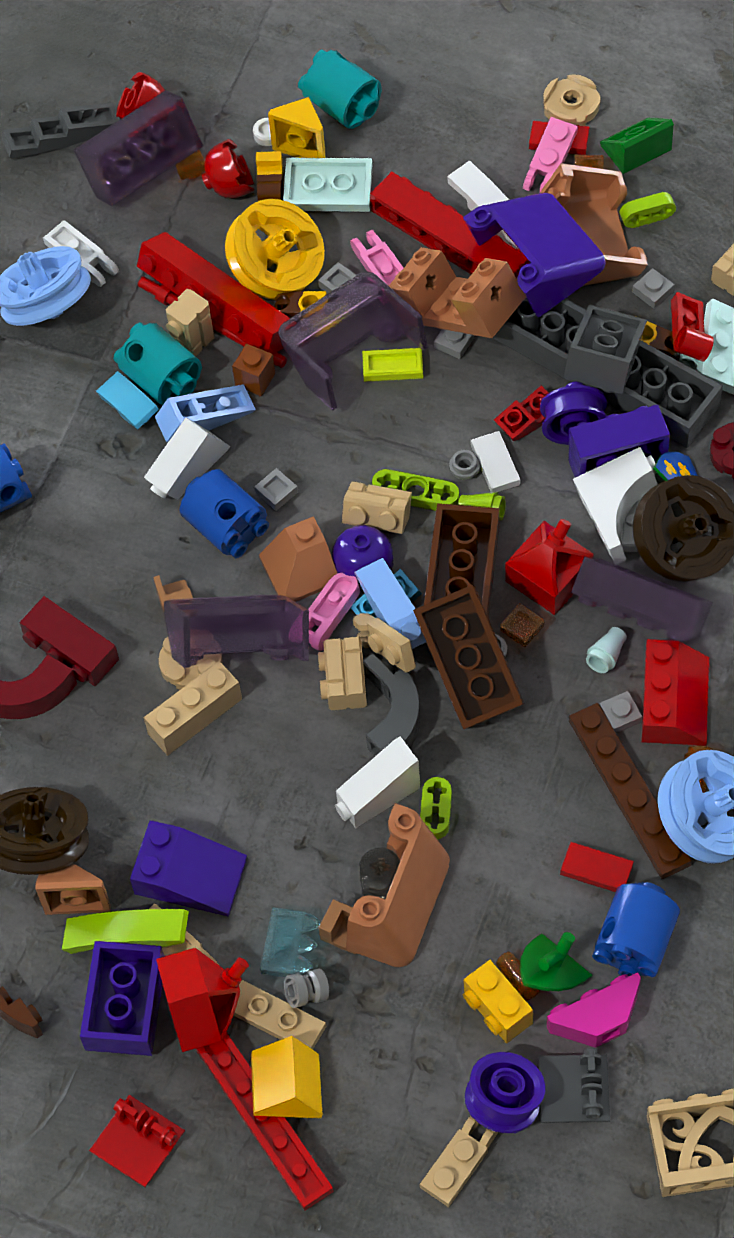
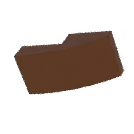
(19, 1016)

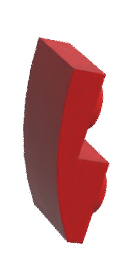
(522, 417)

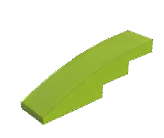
(143, 927)

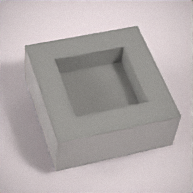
(335, 277)
(653, 288)
(453, 342)
(276, 489)
(621, 712)

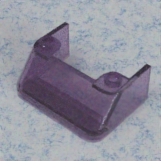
(341, 322)
(236, 626)

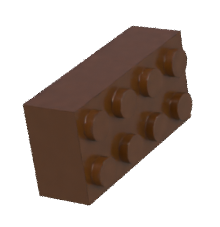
(463, 551)
(468, 656)

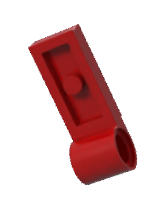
(688, 328)

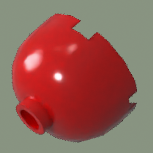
(142, 91)
(227, 171)

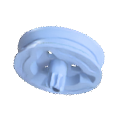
(42, 285)
(686, 808)

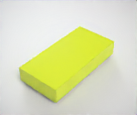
(392, 364)

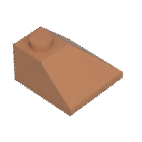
(298, 560)
(72, 892)

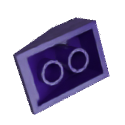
(187, 869)

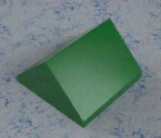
(639, 143)

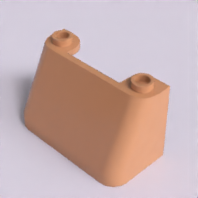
(592, 201)
(394, 926)

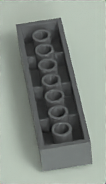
(683, 394)

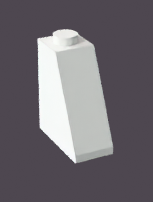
(184, 458)
(379, 784)

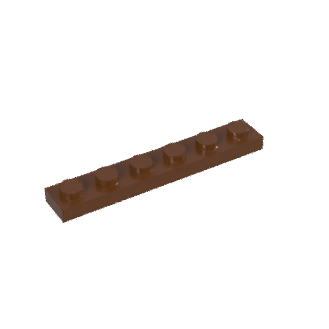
(628, 789)

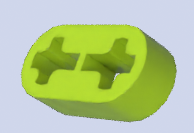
(647, 210)
(443, 809)

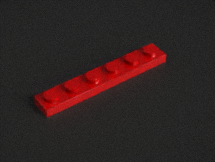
(271, 1132)

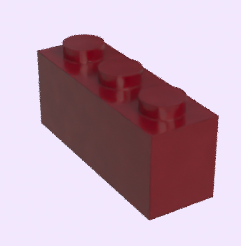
(69, 641)

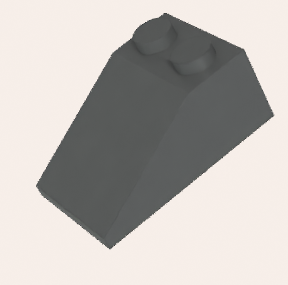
(604, 349)

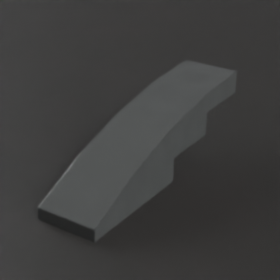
(61, 131)

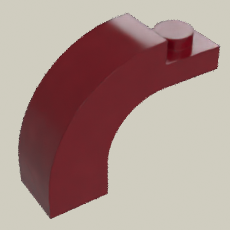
(38, 691)

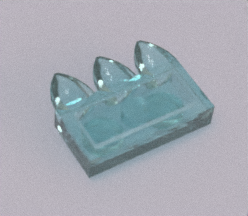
(286, 941)

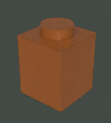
(254, 369)

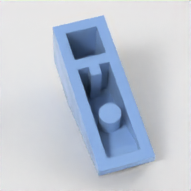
(205, 408)
(390, 600)

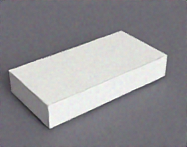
(495, 462)

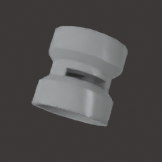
(307, 987)

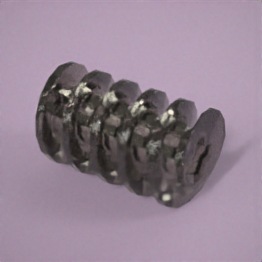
(378, 871)

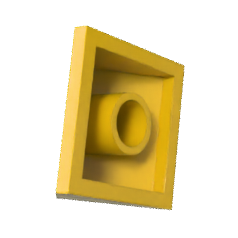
(297, 130)
(286, 1080)

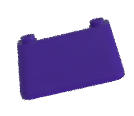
(551, 240)

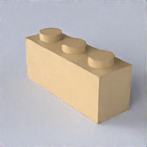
(193, 708)

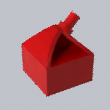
(547, 566)
(200, 995)

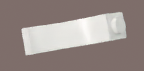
(612, 491)

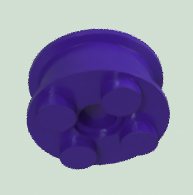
(569, 407)
(504, 1092)

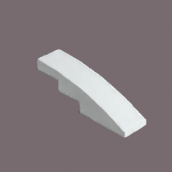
(477, 190)

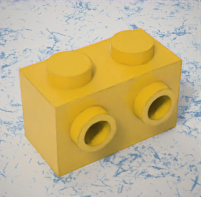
(497, 1001)

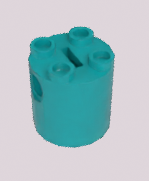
(341, 88)
(158, 362)

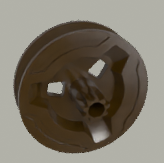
(657, 528)
(28, 850)

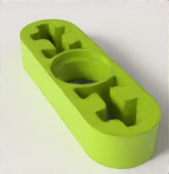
(439, 487)

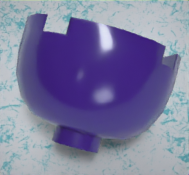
(359, 548)

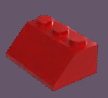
(675, 694)

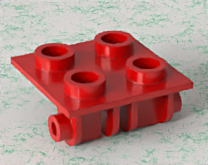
(136, 1140)

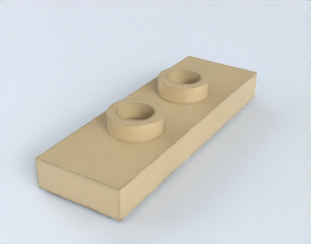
(277, 1016)

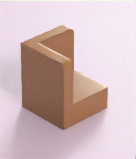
(174, 590)
(334, 925)

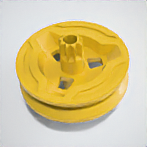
(285, 227)

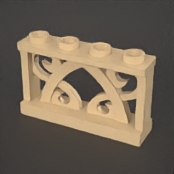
(690, 1175)

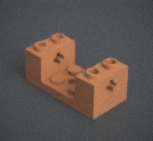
(456, 303)

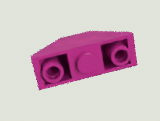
(598, 1014)

